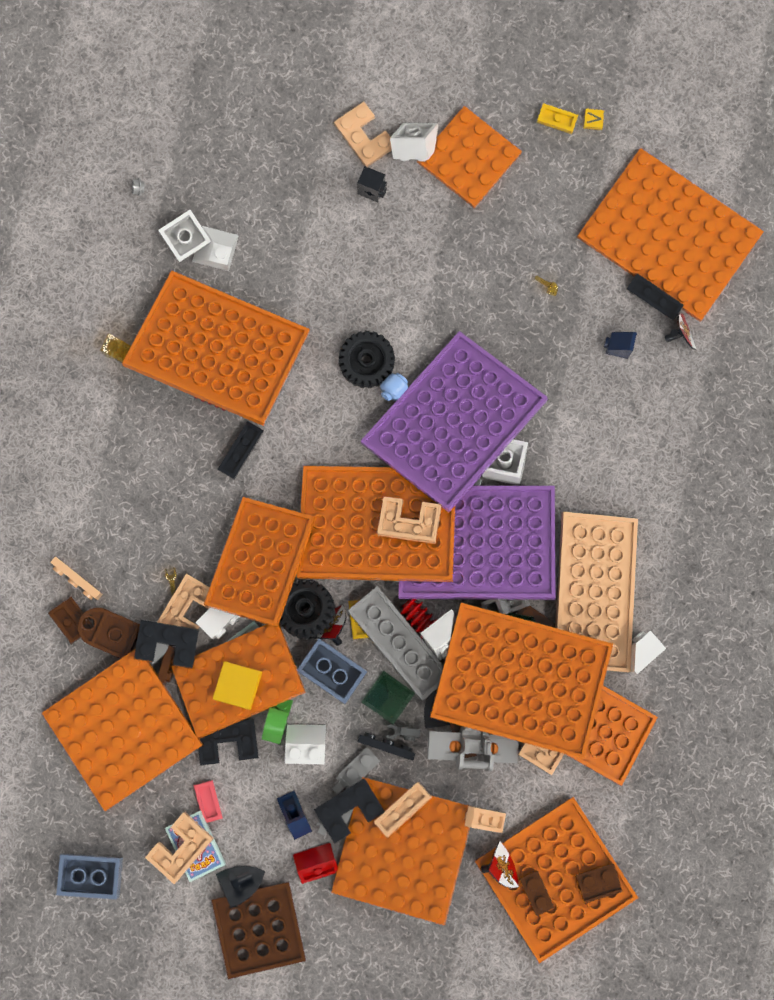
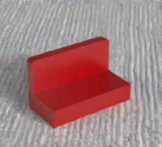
(315, 863)

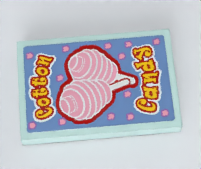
(208, 860)

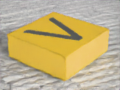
(593, 119)

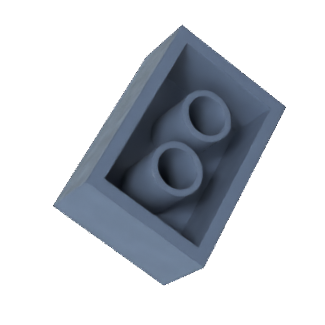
(331, 671)
(89, 876)

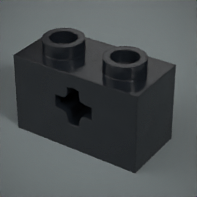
(371, 184)

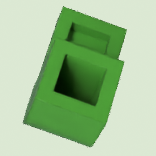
(276, 722)

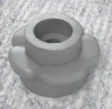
(138, 186)

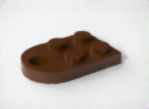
(110, 632)

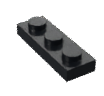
(655, 296)
(240, 450)
(387, 746)

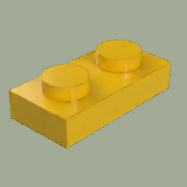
(557, 118)

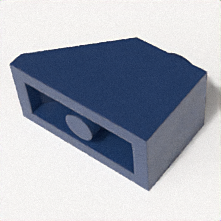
(620, 344)
(294, 815)

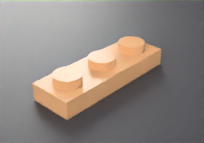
(75, 579)
(402, 809)
(485, 819)

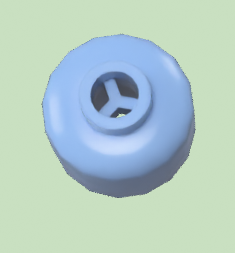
(393, 387)

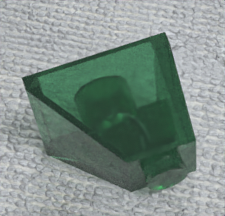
(388, 697)

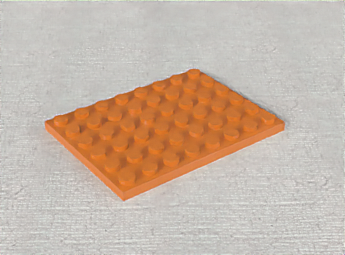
(670, 233)
(216, 347)
(347, 522)
(522, 680)

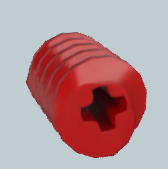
(417, 615)

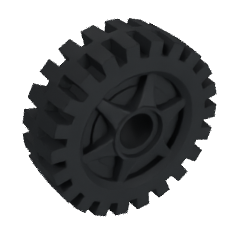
(363, 345)
(316, 618)

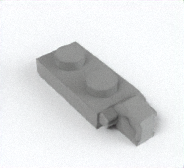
(356, 770)

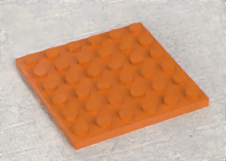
(122, 729)
(559, 849)
(412, 867)

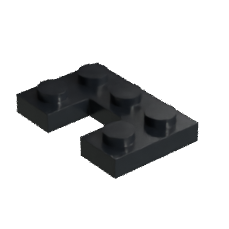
(182, 637)
(242, 732)
(332, 810)

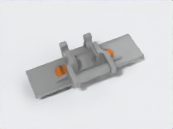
(454, 746)

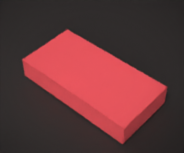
(208, 801)

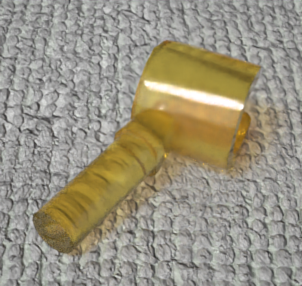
(552, 286)
(171, 578)

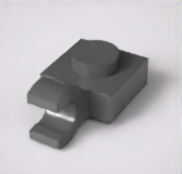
(408, 733)

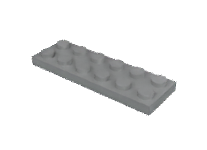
(398, 642)

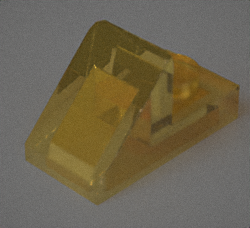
(114, 348)

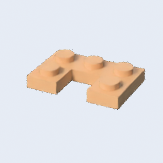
(350, 128)
(409, 529)
(187, 592)
(541, 757)
(176, 864)

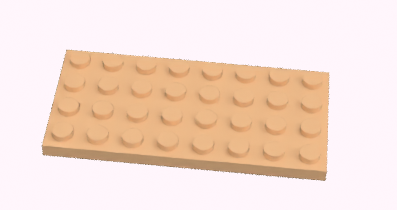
(598, 581)

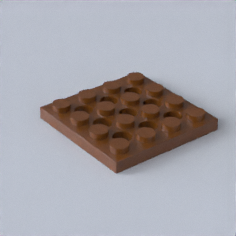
(275, 958)

